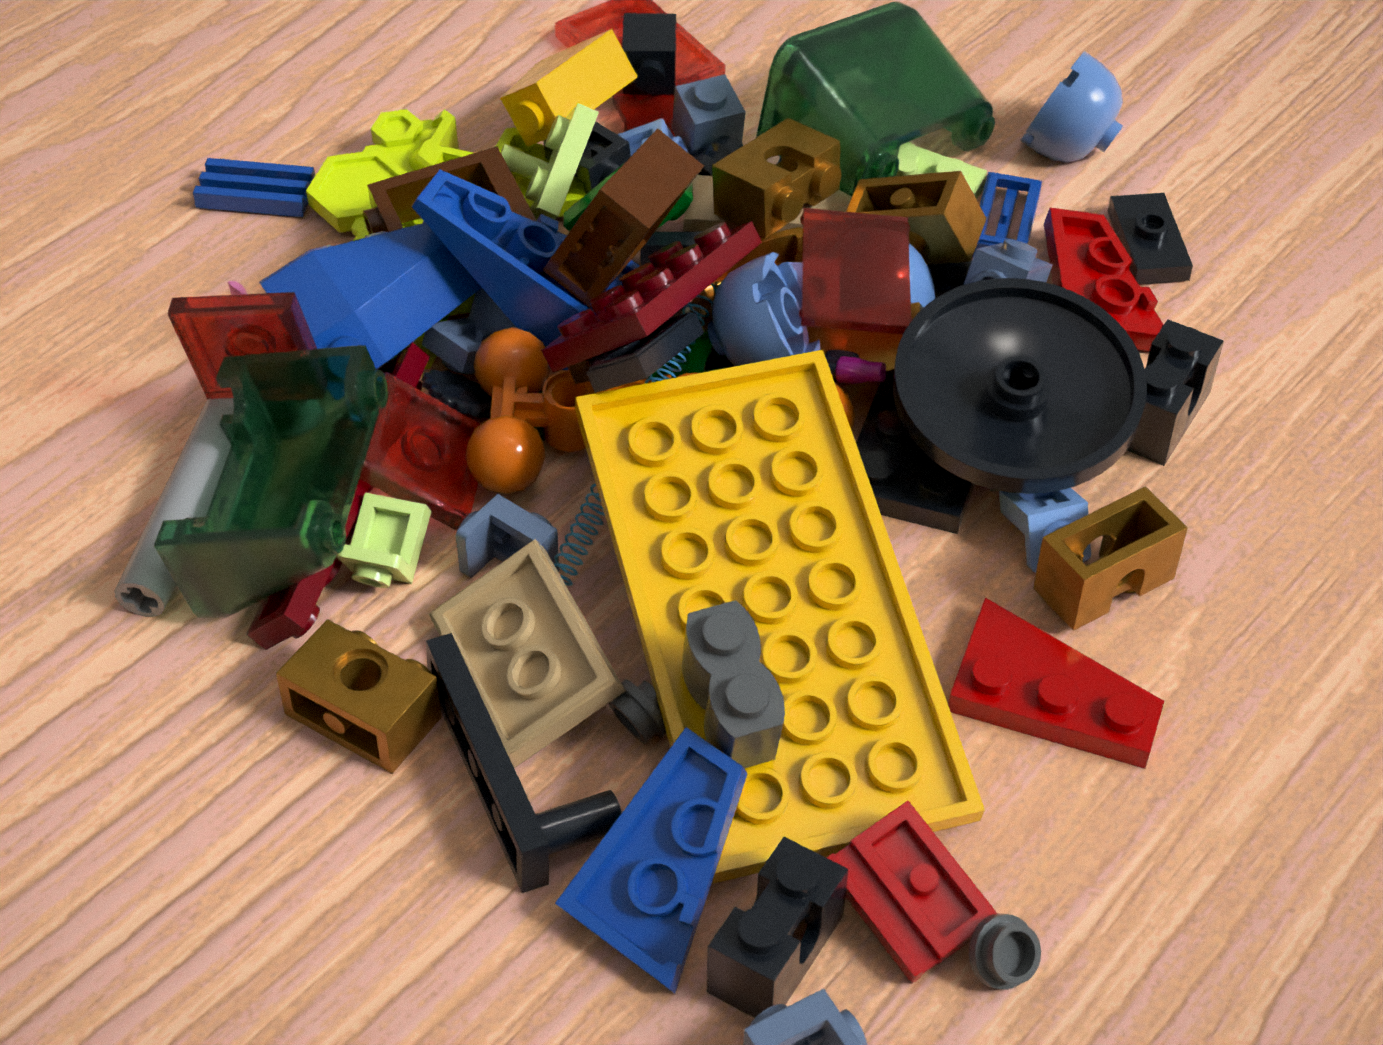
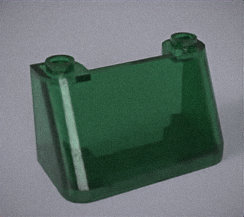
(873, 88)
(287, 479)

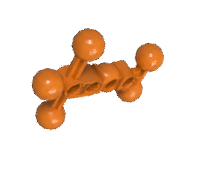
(507, 449)

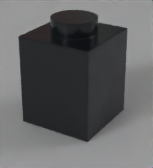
(651, 50)

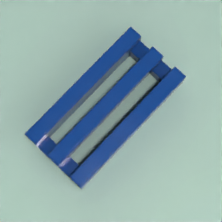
(1013, 185)
(253, 187)

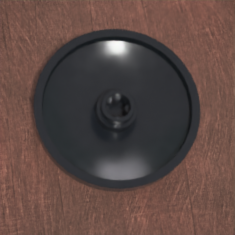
(1019, 385)

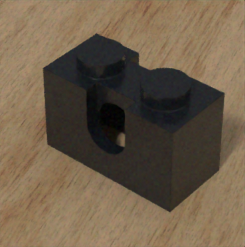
(1178, 383)
(753, 954)

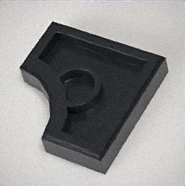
(638, 358)

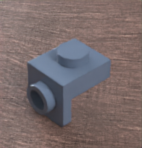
(1007, 260)
(460, 339)
(499, 532)
(806, 1022)

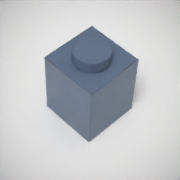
(706, 112)

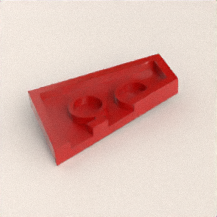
(1096, 266)
(1051, 691)

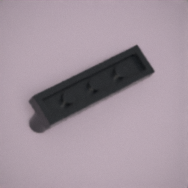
(523, 835)

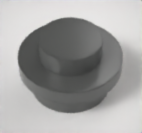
(639, 711)
(1004, 951)

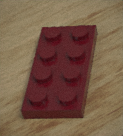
(650, 294)

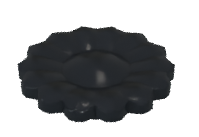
(458, 393)

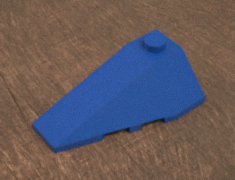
(503, 252)
(375, 289)

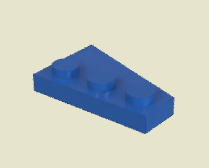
(659, 859)

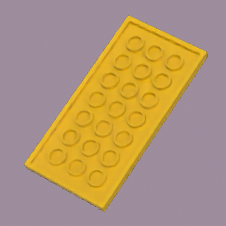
(760, 498)

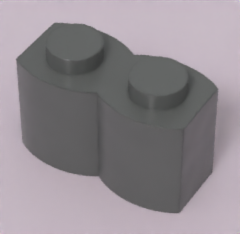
(731, 685)

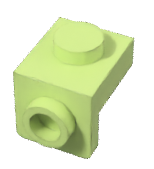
(386, 541)

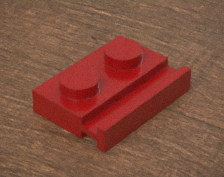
(911, 891)

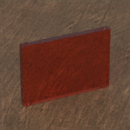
(855, 271)

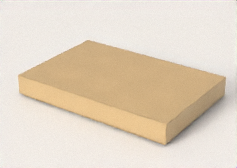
(528, 651)

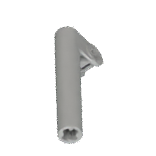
(187, 494)

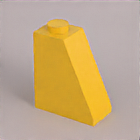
(580, 74)

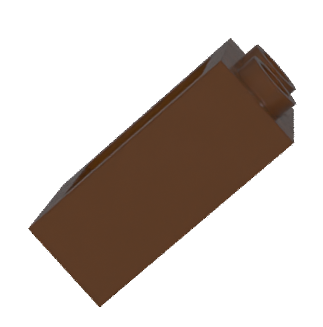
(393, 197)
(622, 217)

